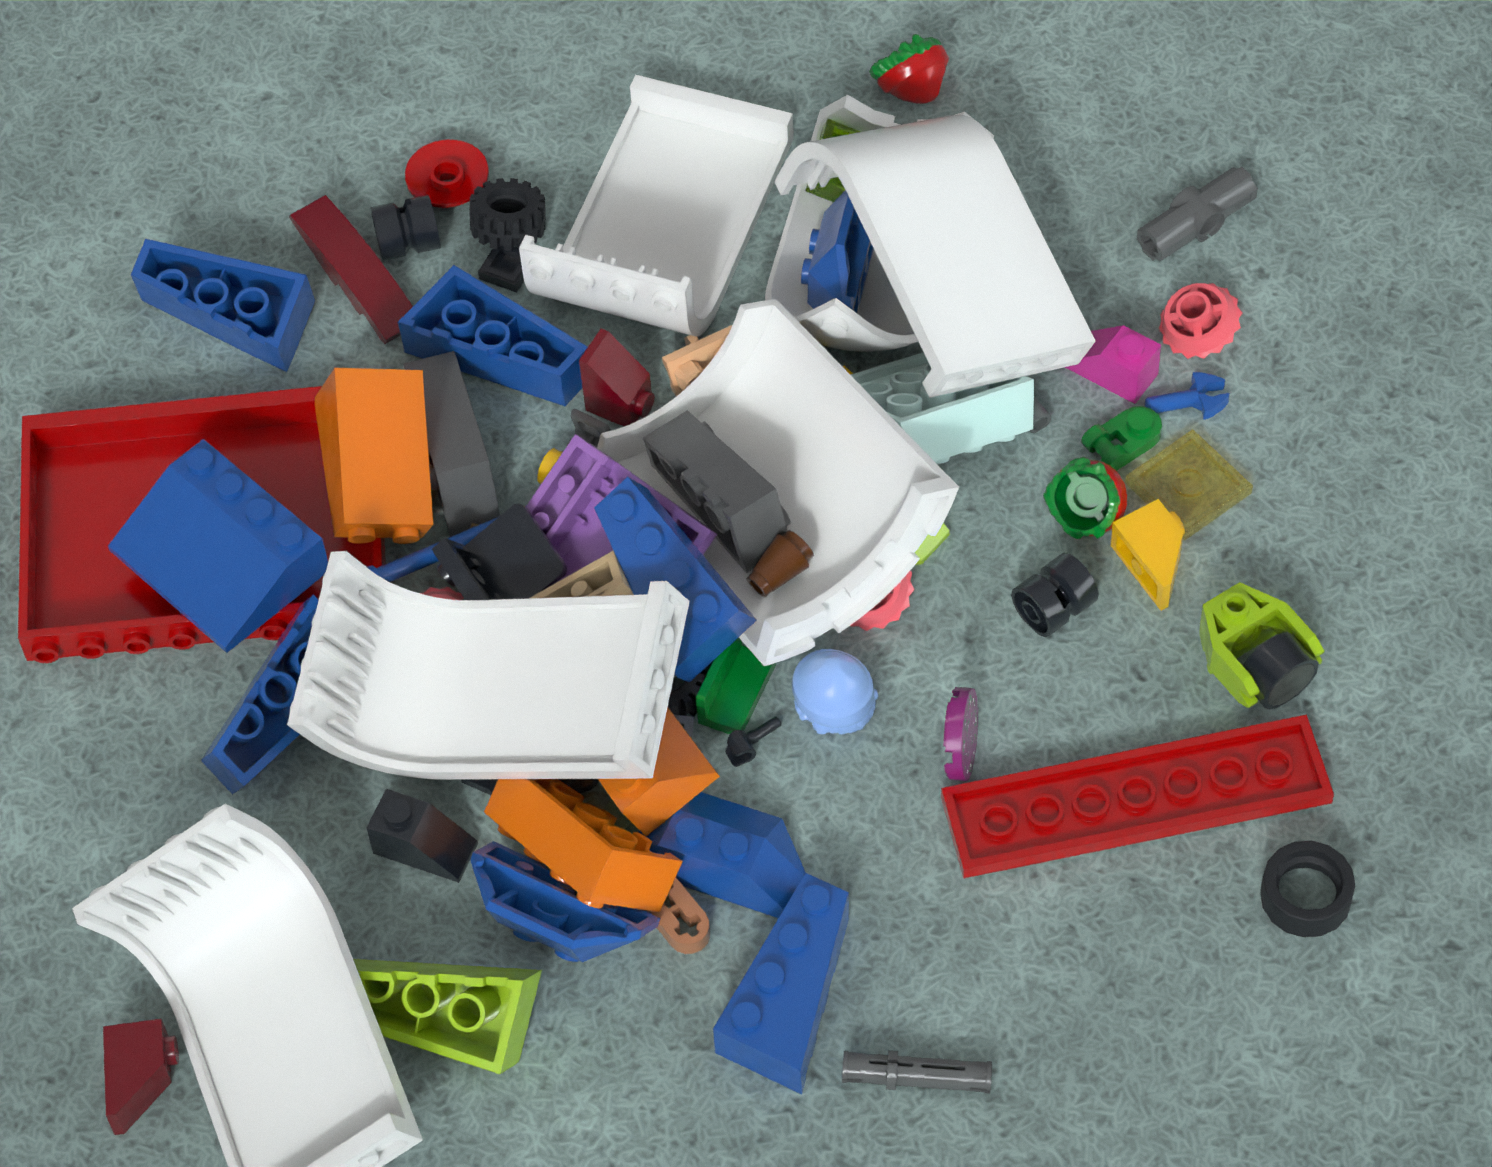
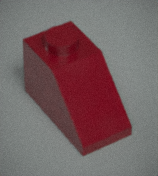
(614, 381)
(136, 1069)

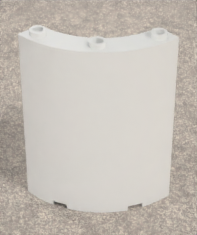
(839, 468)

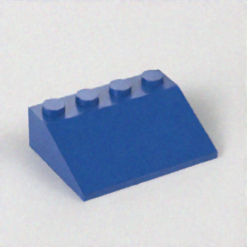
(219, 546)

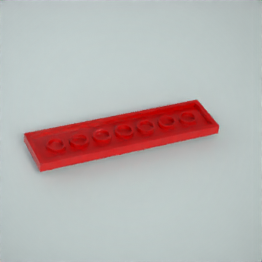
(1136, 796)

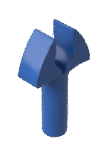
(1194, 397)

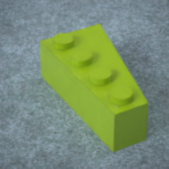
(453, 1009)

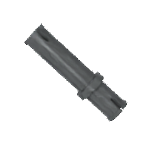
(916, 1072)

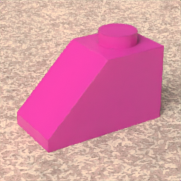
(1121, 362)

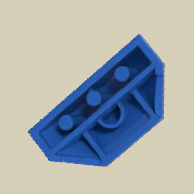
(839, 257)
(732, 853)
(546, 911)

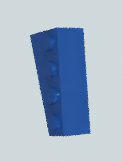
(228, 298)
(782, 997)

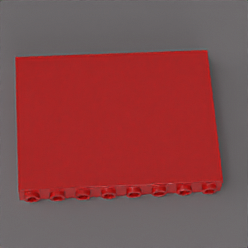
(95, 468)

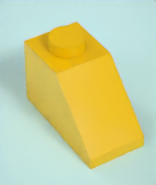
(1150, 548)

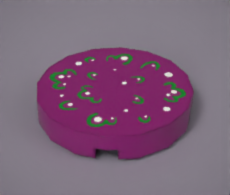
(961, 733)

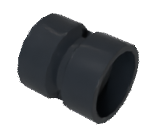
(405, 227)
(1055, 594)

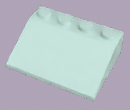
(951, 421)

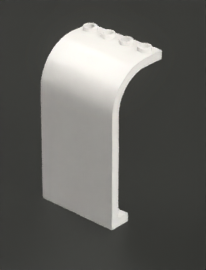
(667, 209)
(954, 248)
(487, 683)
(261, 996)

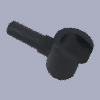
(740, 744)

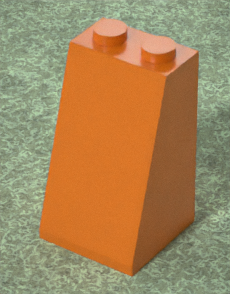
(375, 454)

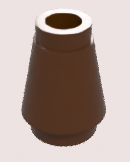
(780, 563)

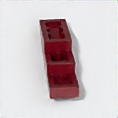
(353, 266)

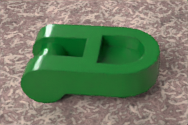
(1135, 428)

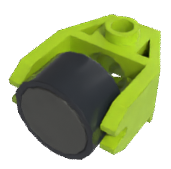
(1278, 667)

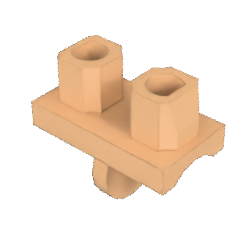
(689, 362)

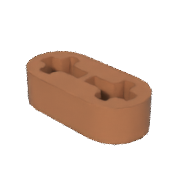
(688, 909)

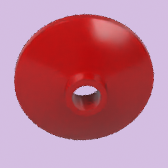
(446, 161)

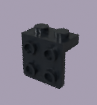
(503, 561)

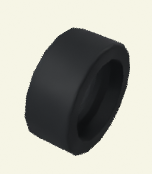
(1296, 919)

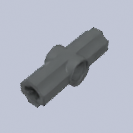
(1197, 213)

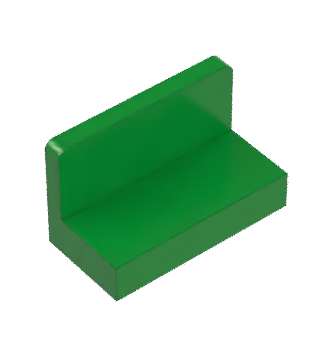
(732, 689)

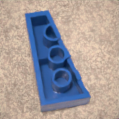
(493, 338)
(657, 549)
(259, 721)

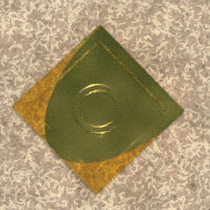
(1190, 481)

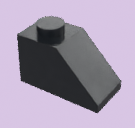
(419, 836)

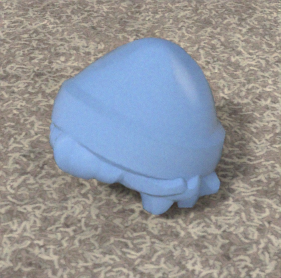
(833, 692)

